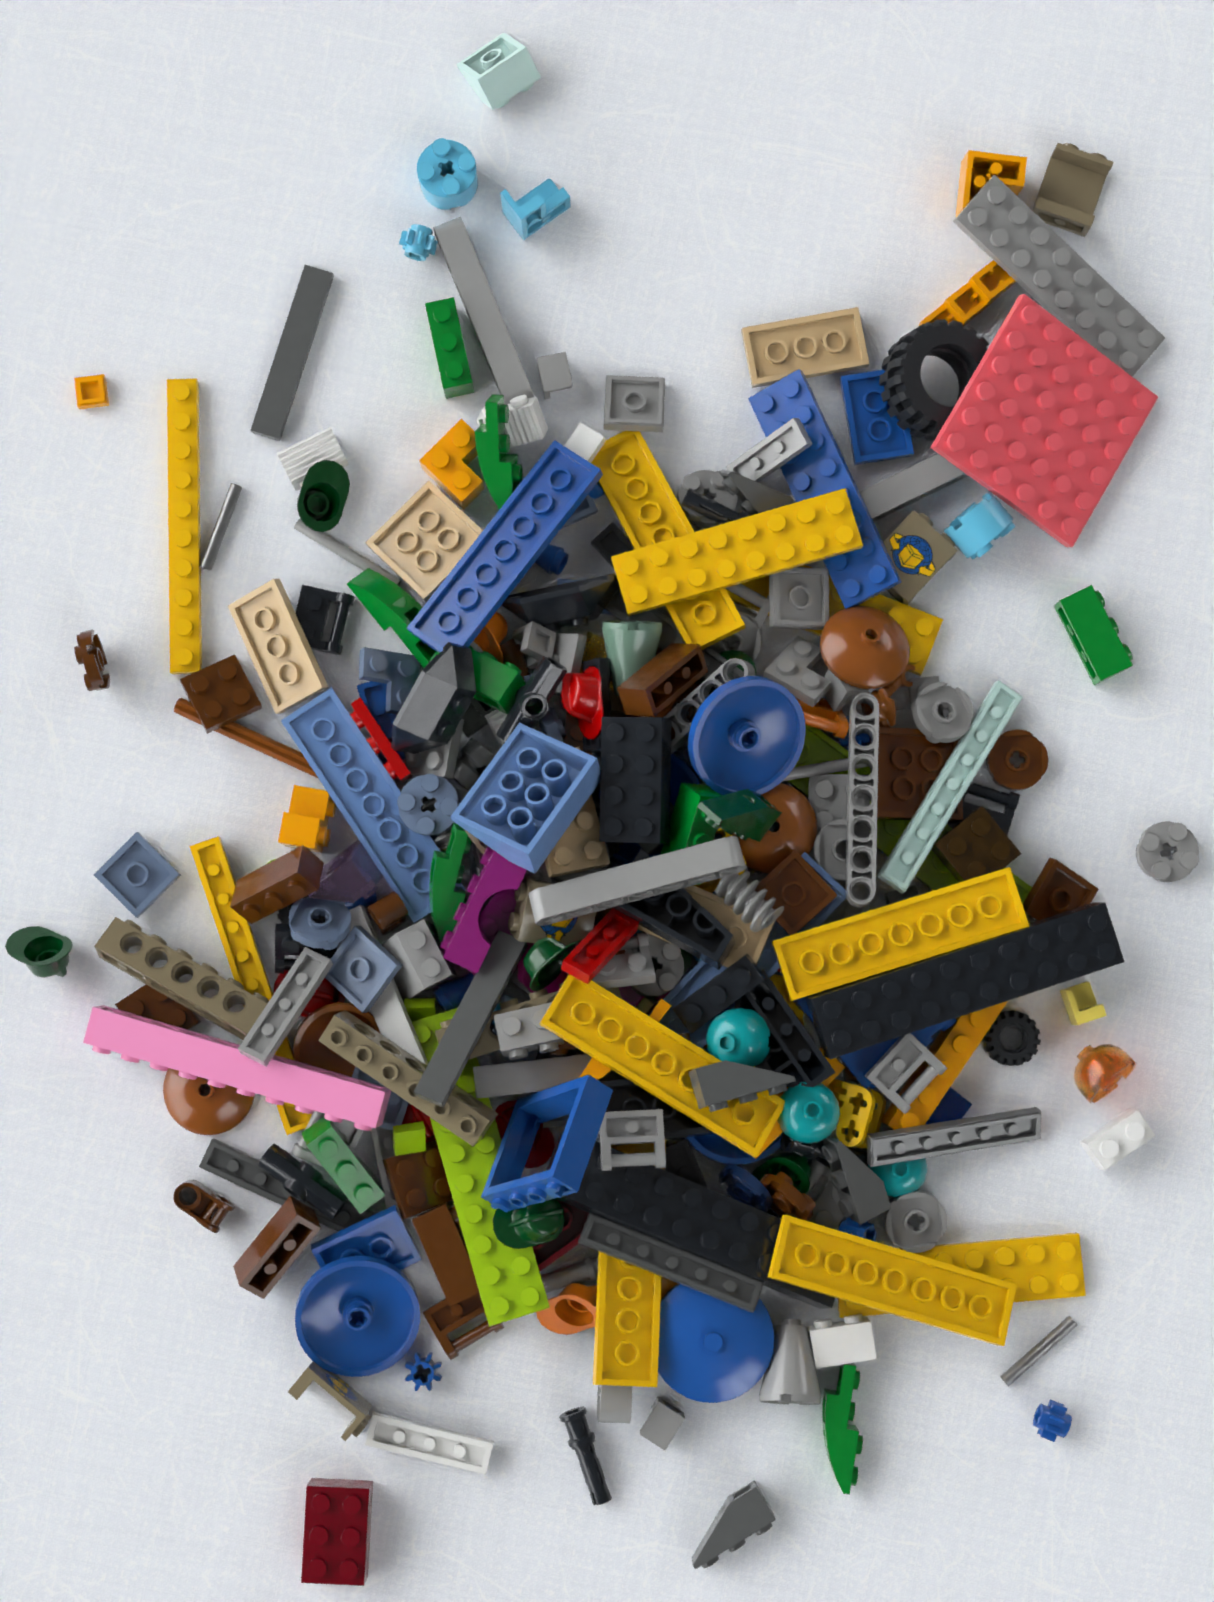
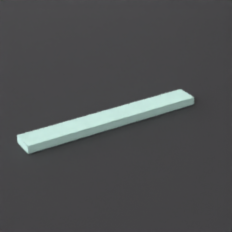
(949, 787)

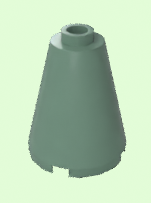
(629, 646)

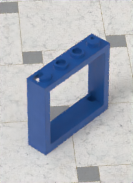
(586, 1103)

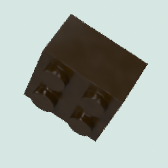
(975, 847)

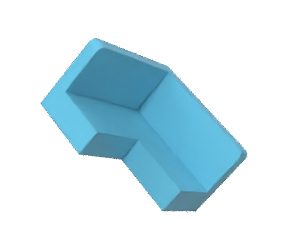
(535, 207)

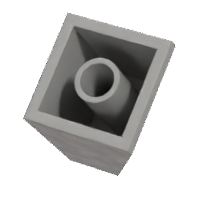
(421, 958)

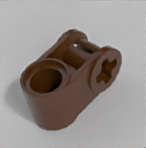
(388, 912)
(204, 1206)

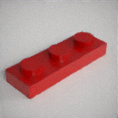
(379, 741)
(600, 946)

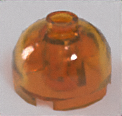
(1101, 1070)

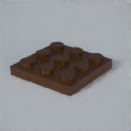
(907, 771)

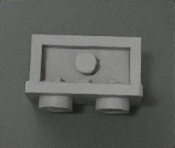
(521, 1033)

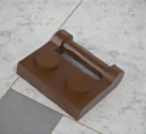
(445, 1319)

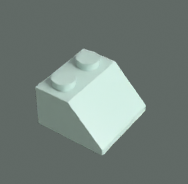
(499, 71)

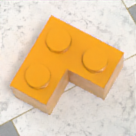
(980, 166)
(448, 464)
(307, 819)

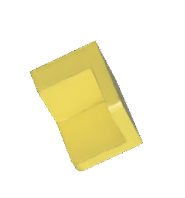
(1081, 1004)

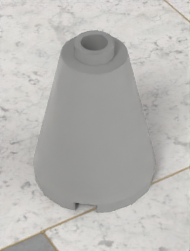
(792, 1369)

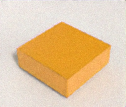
(91, 391)

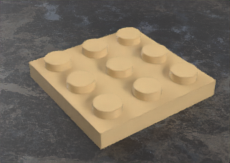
(425, 540)

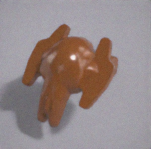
(886, 704)

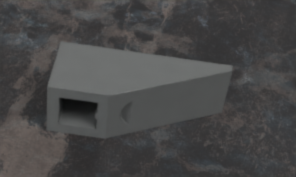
(754, 495)
(730, 1080)
(859, 1188)
(739, 1517)

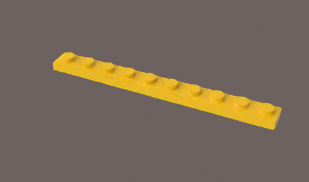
(184, 526)
(239, 946)

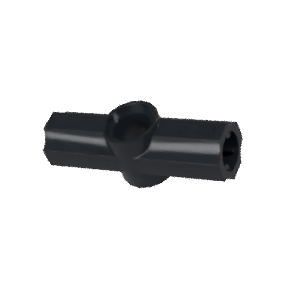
(541, 686)
(303, 1181)

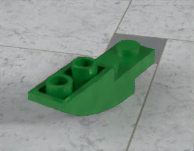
(498, 469)
(391, 608)
(444, 874)
(841, 1438)

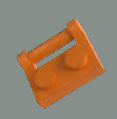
(824, 718)

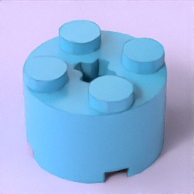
(444, 158)
(979, 526)

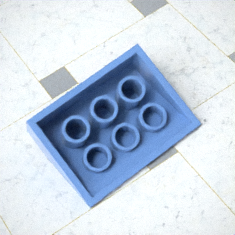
(528, 796)

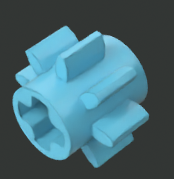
(418, 242)

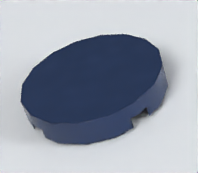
(745, 1187)

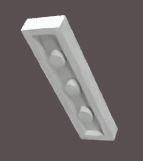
(429, 1443)

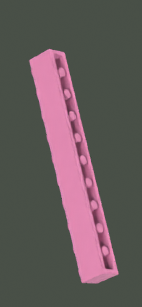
(224, 1065)

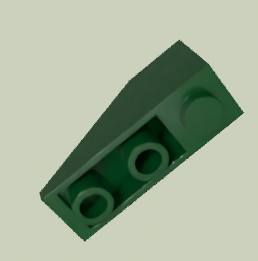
(740, 813)

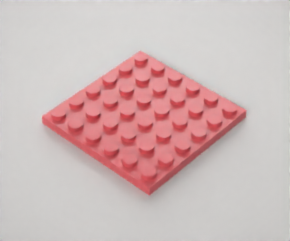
(1044, 421)

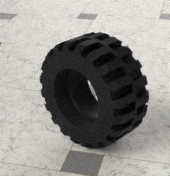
(903, 373)

